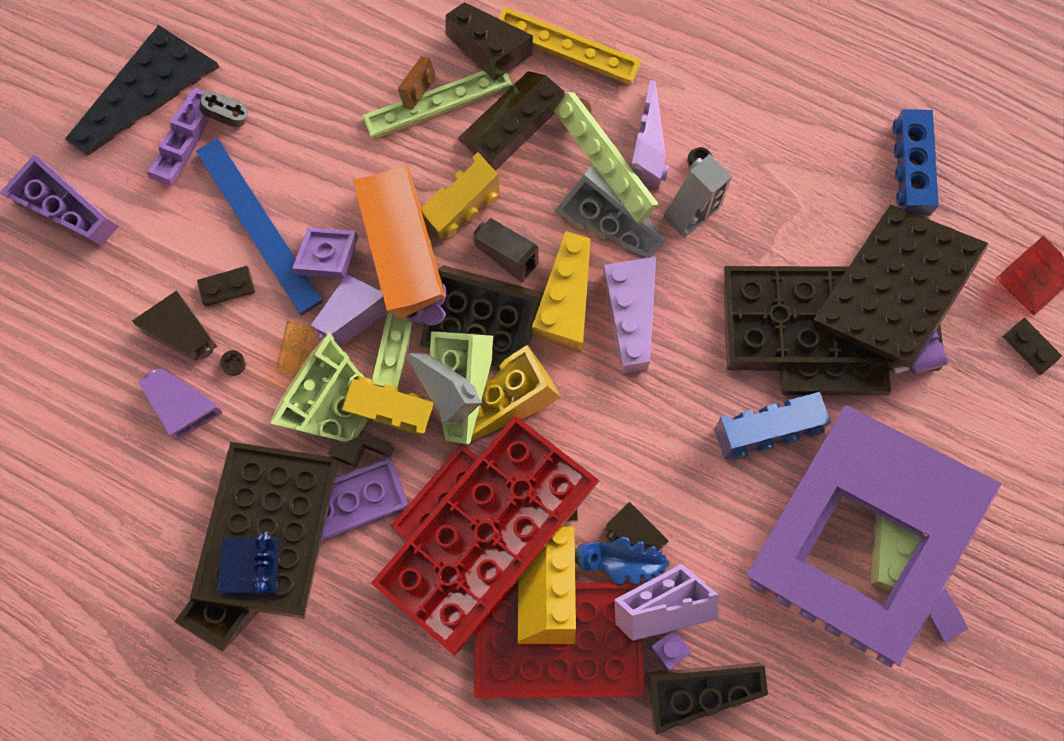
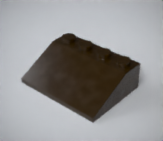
(486, 308)

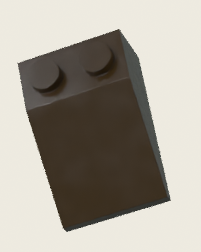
(214, 623)

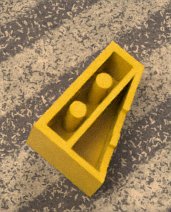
(387, 406)

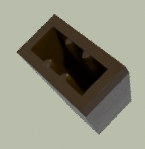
(507, 248)
(176, 326)

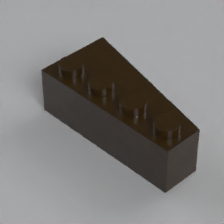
(701, 692)

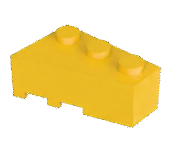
(462, 199)

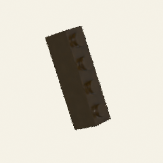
(513, 118)

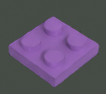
(325, 252)

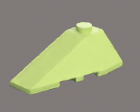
(471, 358)

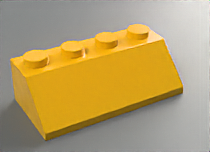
(548, 594)

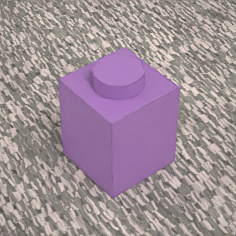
(670, 650)

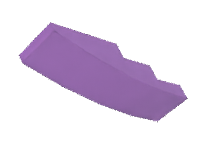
(180, 141)

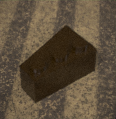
(488, 40)

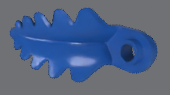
(621, 560)

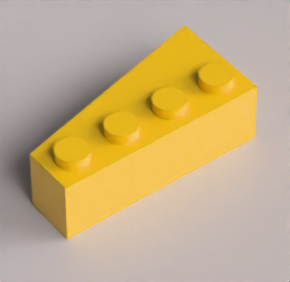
(564, 299)

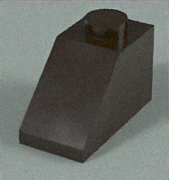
(636, 527)

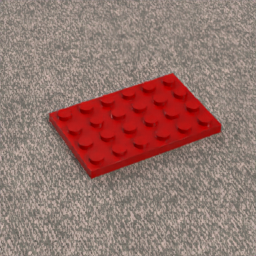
(596, 666)

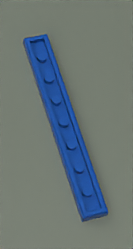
(258, 226)

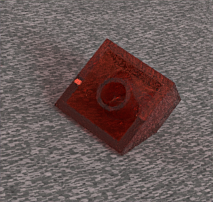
(1035, 275)

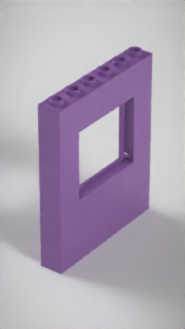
(900, 483)

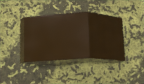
(352, 450)

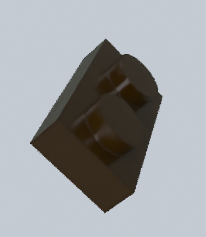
(226, 286)
(1032, 346)

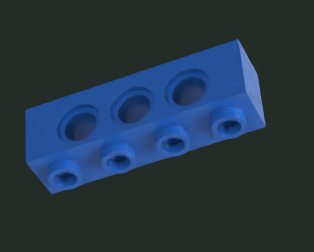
(921, 126)

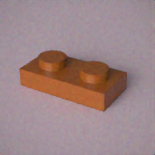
(416, 83)

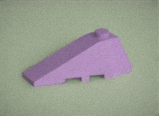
(650, 148)

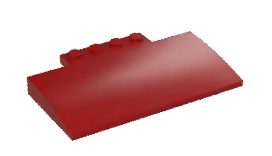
(480, 530)

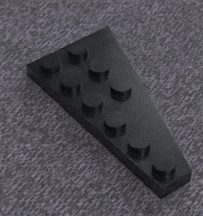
(143, 85)

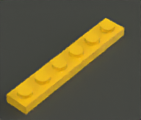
(575, 48)

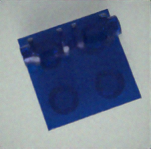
(249, 564)

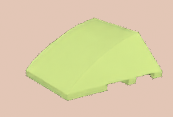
(318, 393)

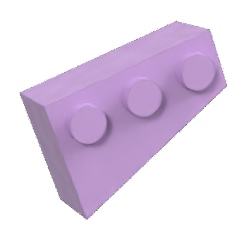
(666, 604)

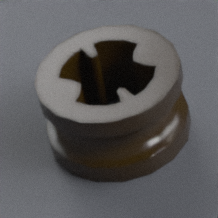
(227, 356)

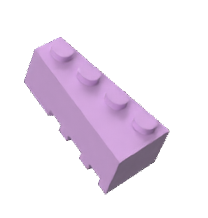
(630, 303)

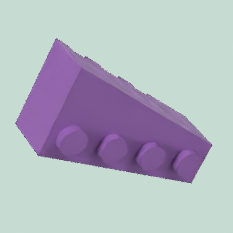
(53, 197)

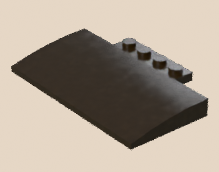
(773, 329)

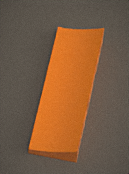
(399, 241)

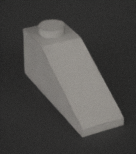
(451, 393)

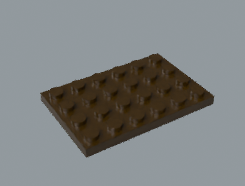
(900, 285)
(272, 494)

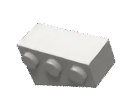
(699, 195)

